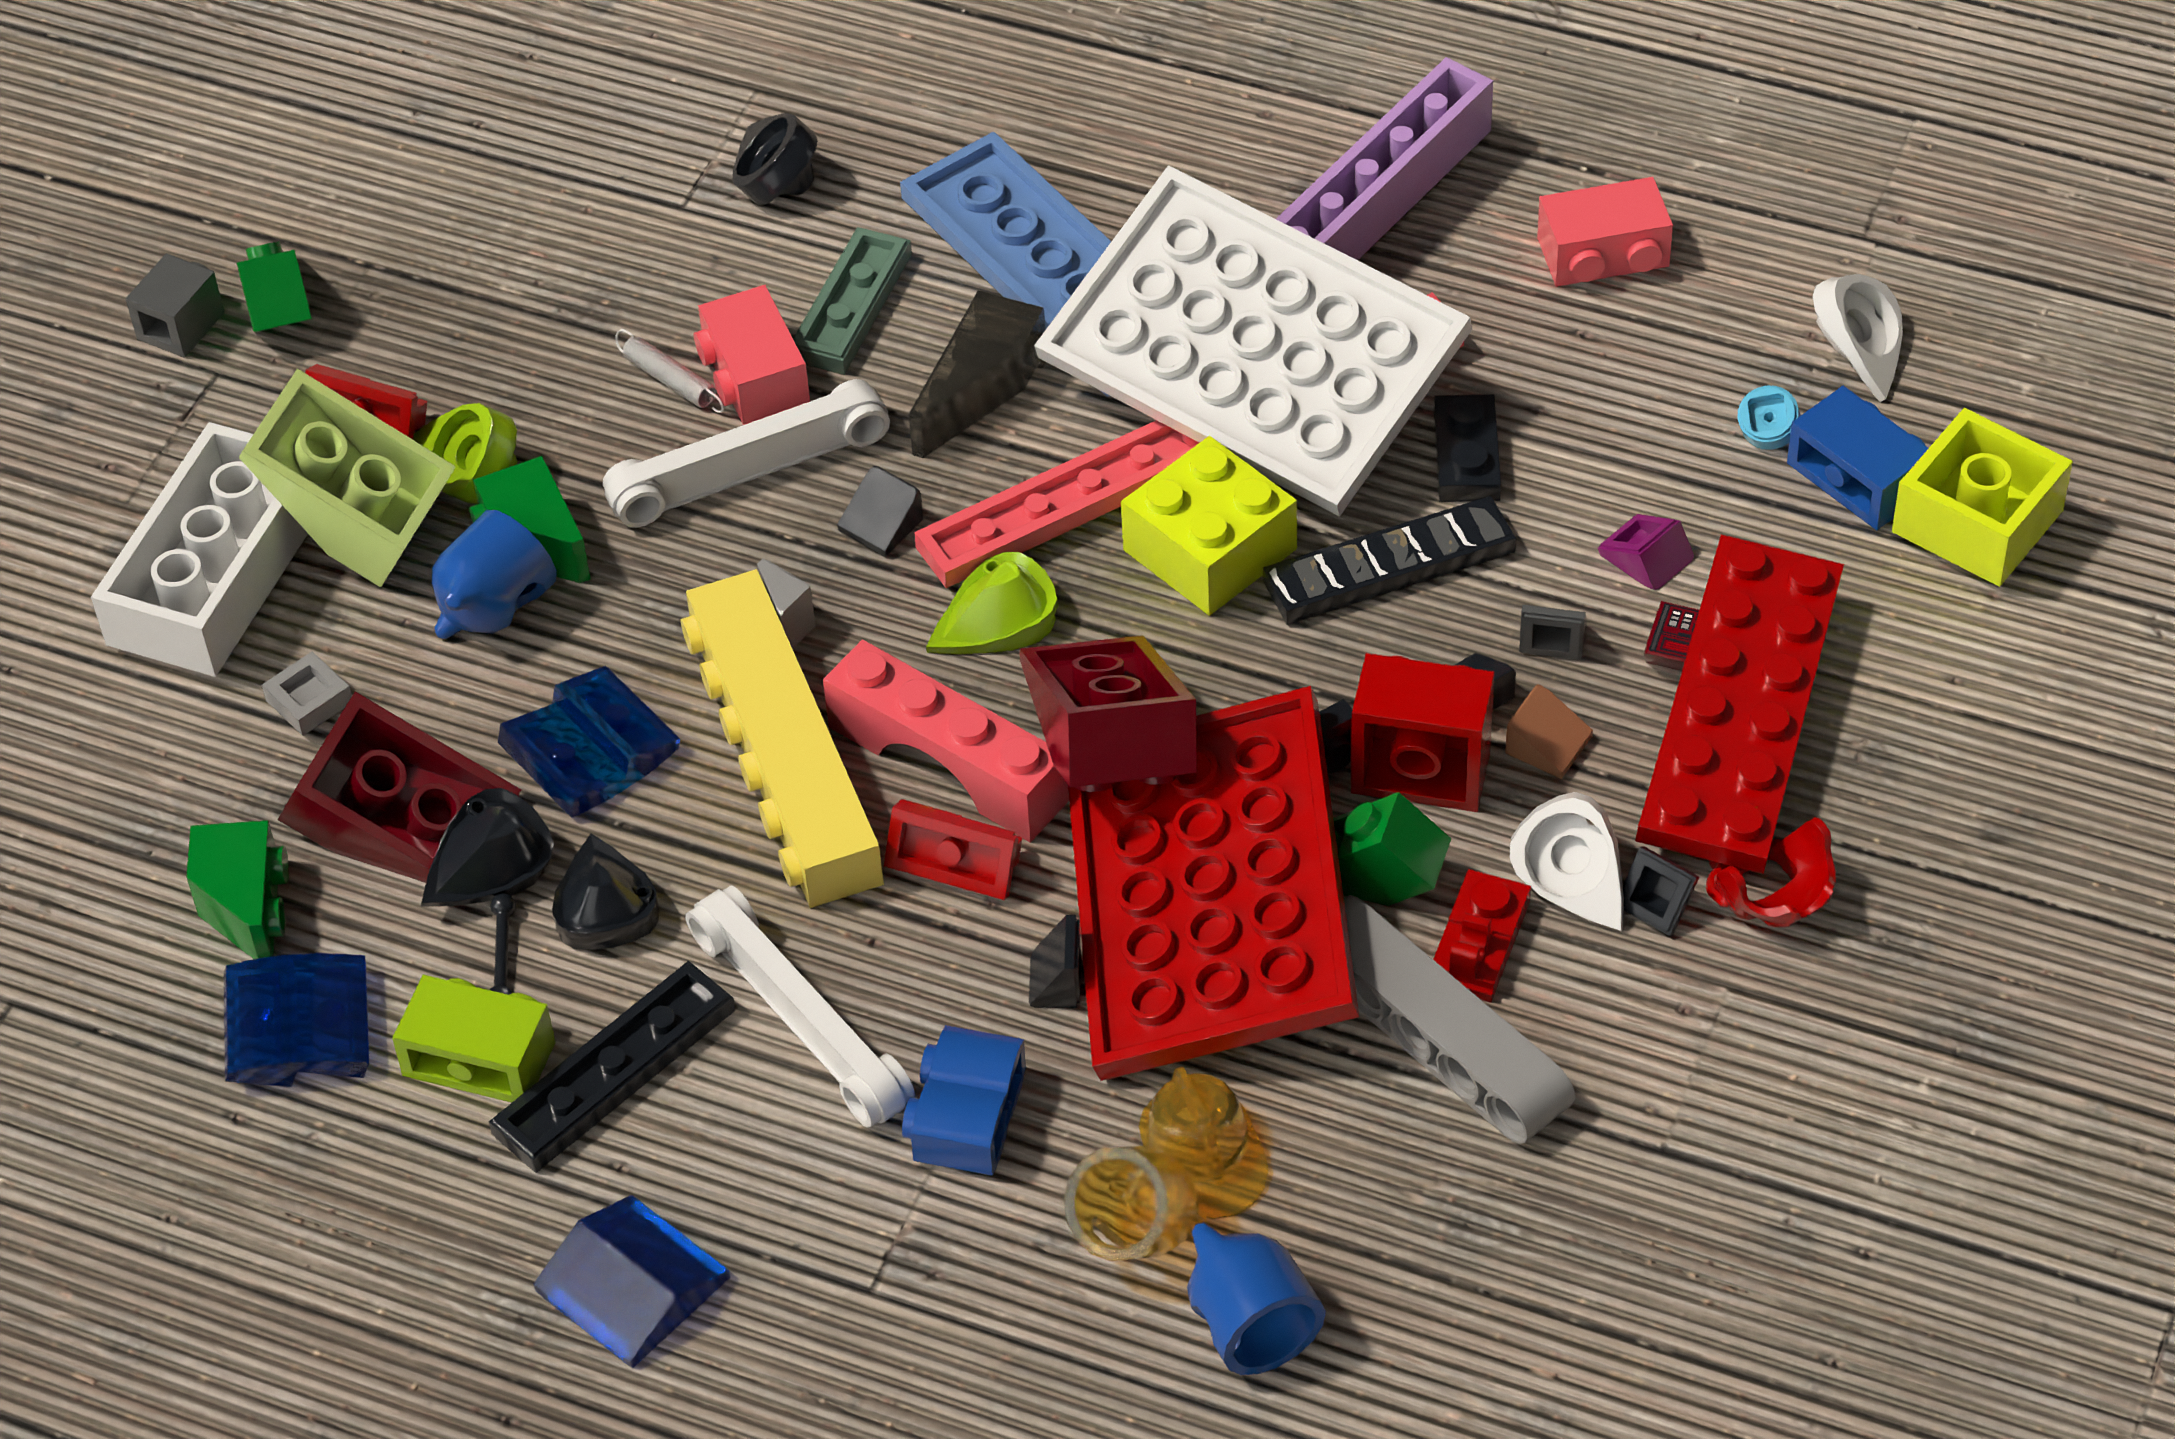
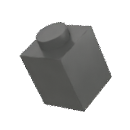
(175, 305)

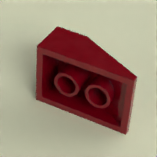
(1112, 712)
(384, 791)

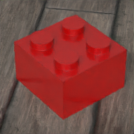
(1421, 731)

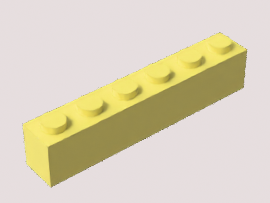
(783, 740)

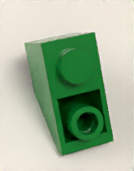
(273, 287)
(1389, 850)
(236, 883)

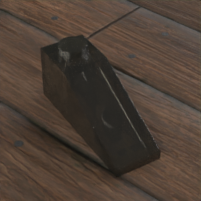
(978, 371)

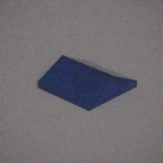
(629, 1278)

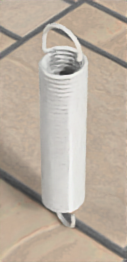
(669, 371)

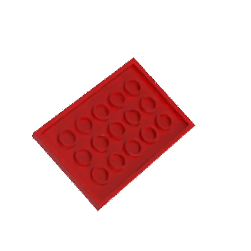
(1214, 895)

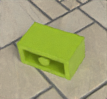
(473, 1038)

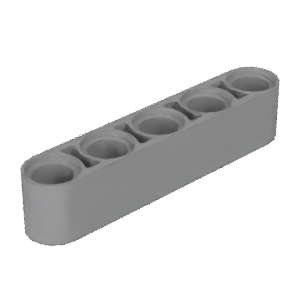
(1452, 1030)

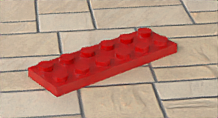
(1740, 704)

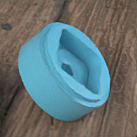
(1767, 417)

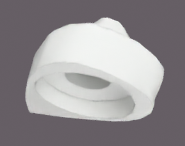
(1863, 326)
(1571, 858)

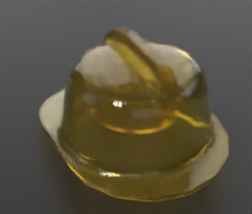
(1211, 1137)

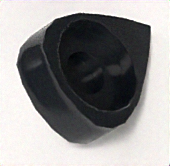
(775, 158)
(488, 850)
(603, 899)

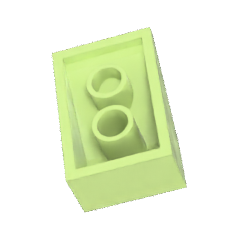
(345, 475)

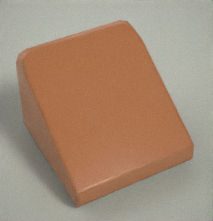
(1546, 733)

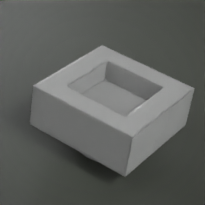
(307, 693)

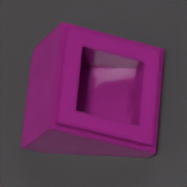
(1649, 549)

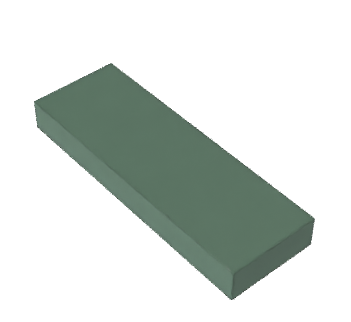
(851, 299)

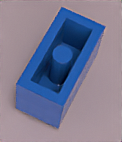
(1854, 454)

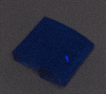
(588, 741)
(295, 1018)

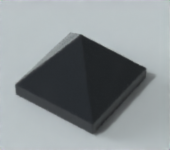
(1657, 890)

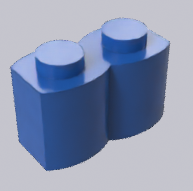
(965, 1100)

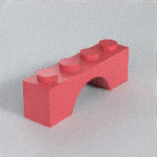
(997, 762)

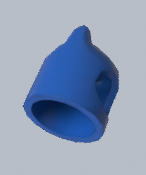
(489, 575)
(1252, 1299)

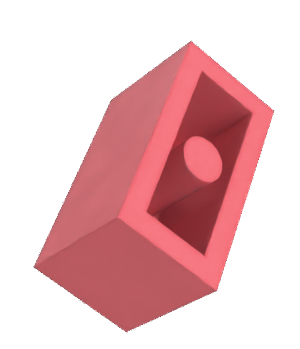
(1604, 231)
(751, 354)

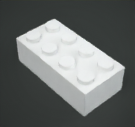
(198, 560)

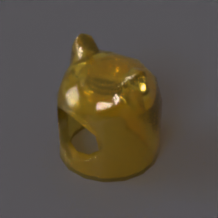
(1135, 1199)

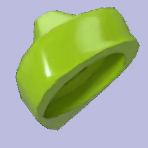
(474, 441)
(998, 608)

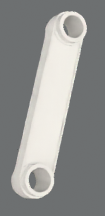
(647, 488)
(869, 1084)

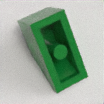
(534, 500)

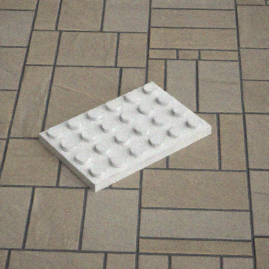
(1254, 338)

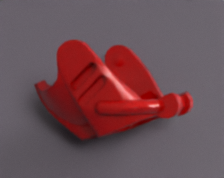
(1805, 859)

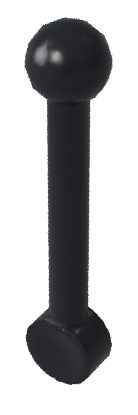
(502, 907)

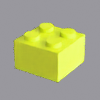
(1981, 496)
(1209, 525)

